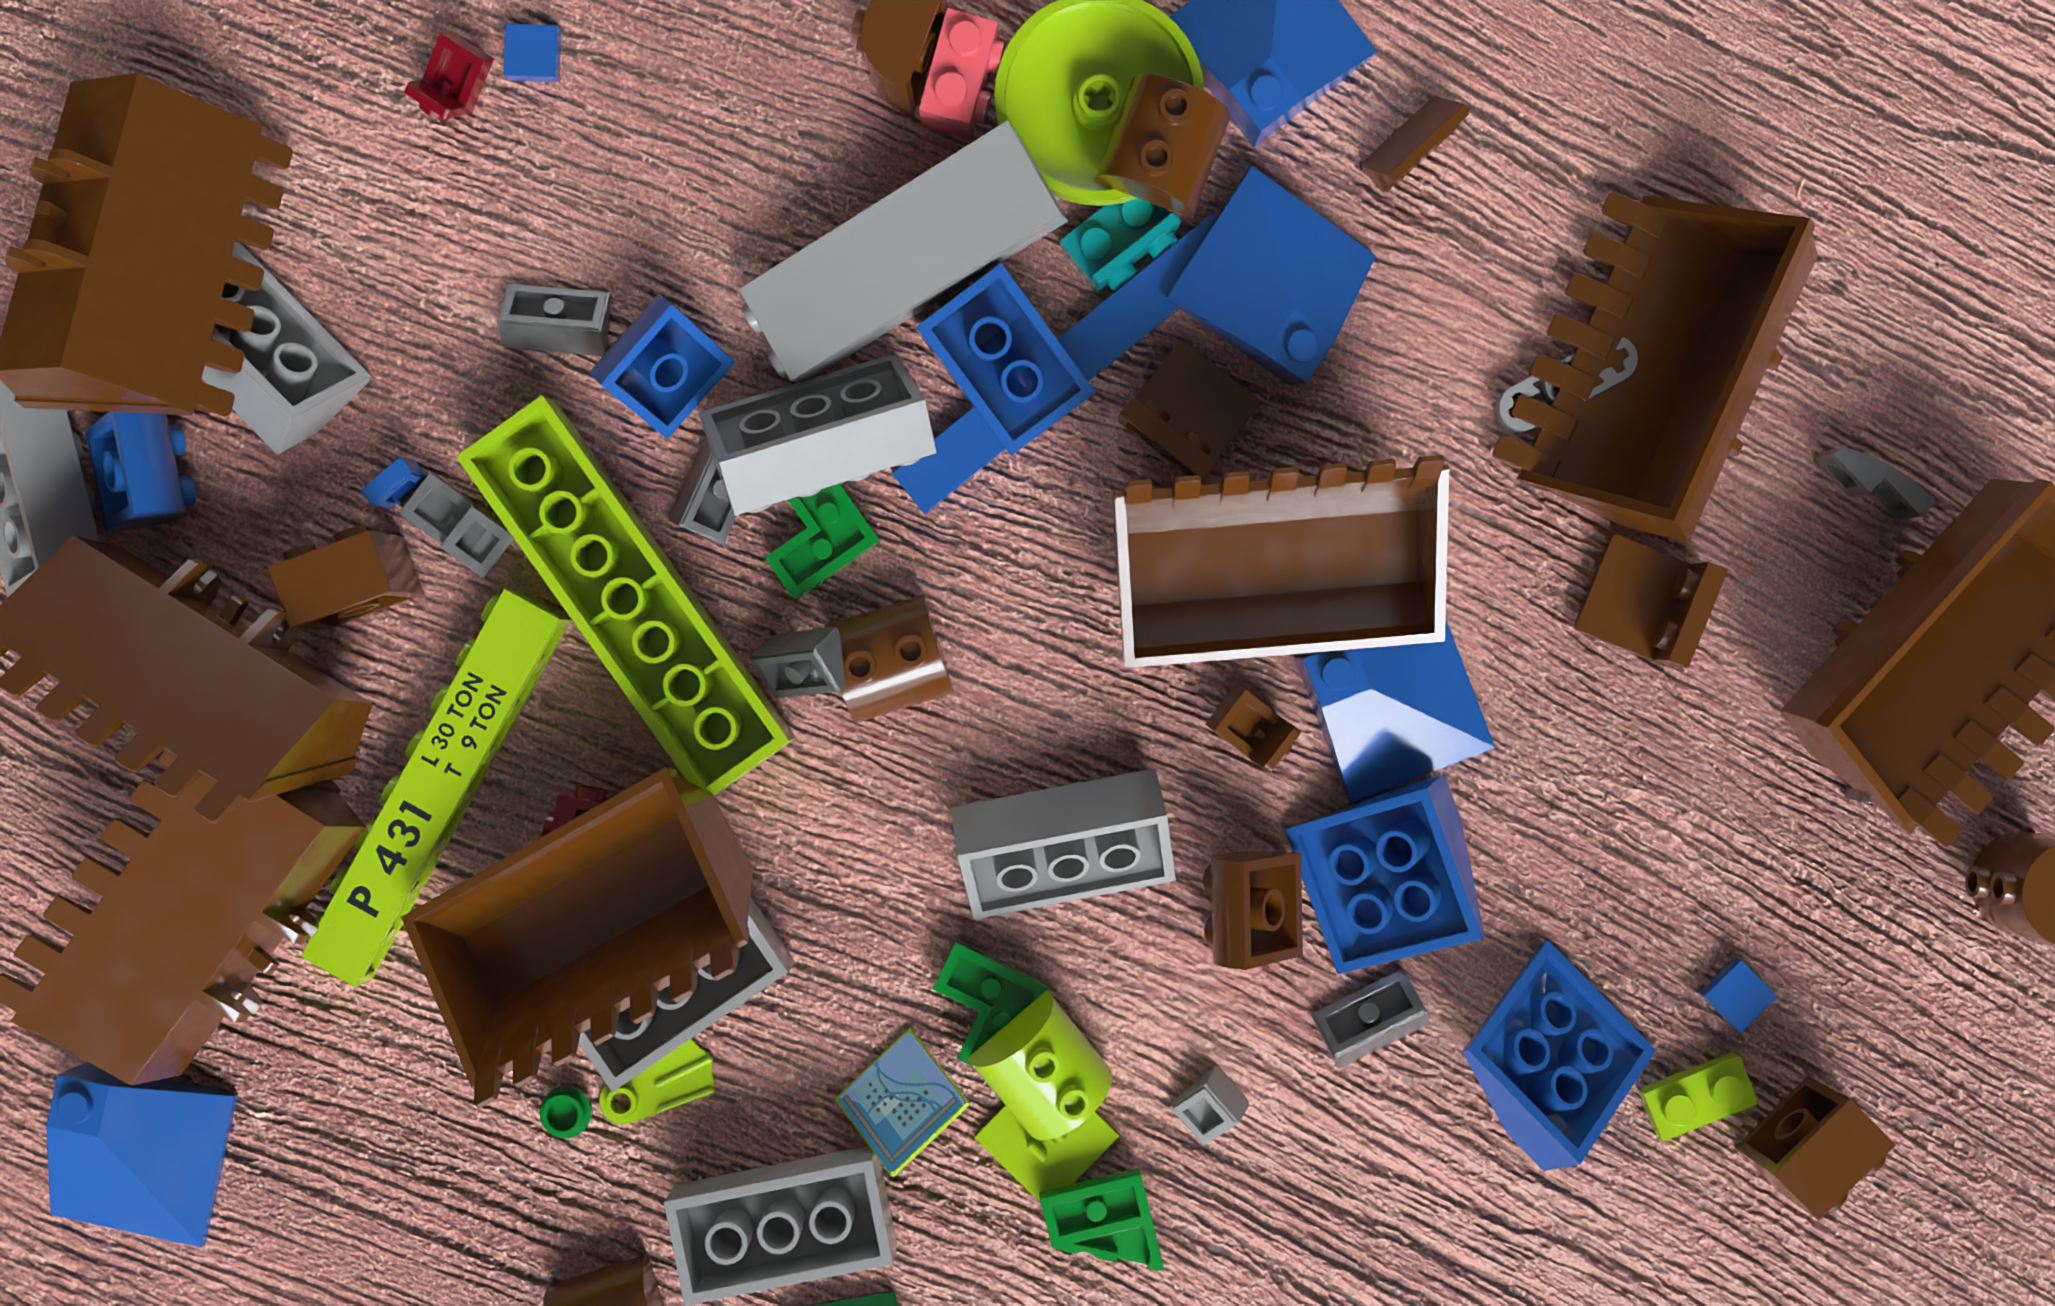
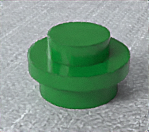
(566, 1111)

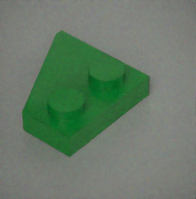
(1103, 1218)

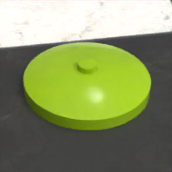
(1069, 79)

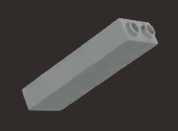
(902, 254)

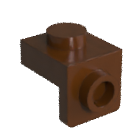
(1253, 728)

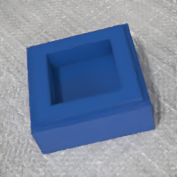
(532, 53)
(394, 483)
(1738, 995)

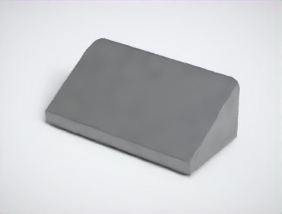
(555, 319)
(703, 501)
(801, 663)
(1370, 1018)

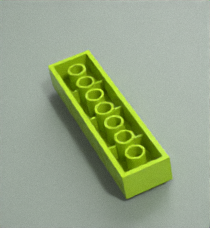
(625, 596)

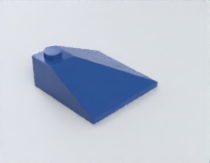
(1272, 55)
(1273, 279)
(1394, 712)
(1390, 875)
(1555, 1060)
(137, 1153)

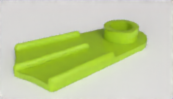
(670, 1082)

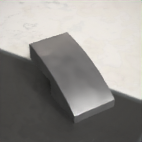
(1862, 473)
(457, 524)

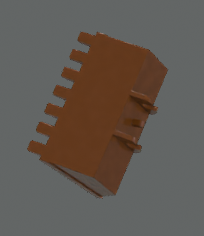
(136, 252)
(1705, 308)
(1282, 563)
(1943, 664)
(178, 676)
(180, 926)
(584, 929)

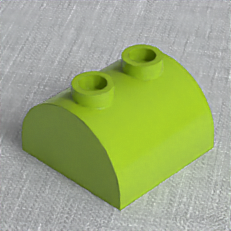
(1044, 1070)

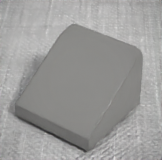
(1211, 1106)

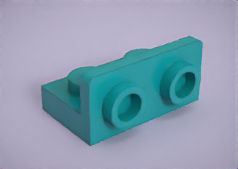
(1117, 239)

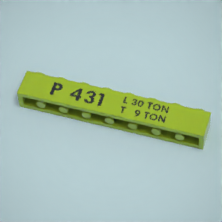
(435, 786)

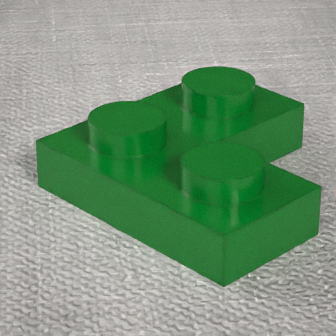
(831, 541)
(988, 987)

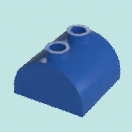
(662, 366)
(138, 470)

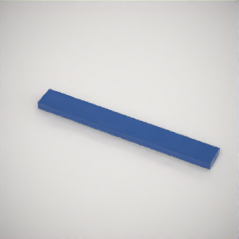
(1091, 345)

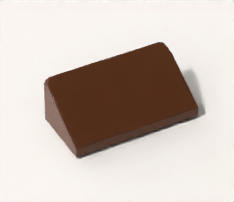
(1413, 141)

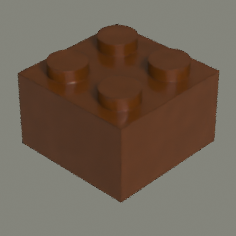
(345, 578)
(1816, 1147)

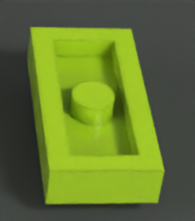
(1698, 1096)

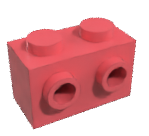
(960, 73)

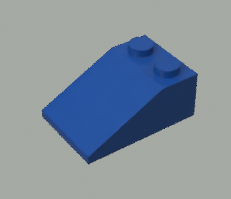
(1005, 359)

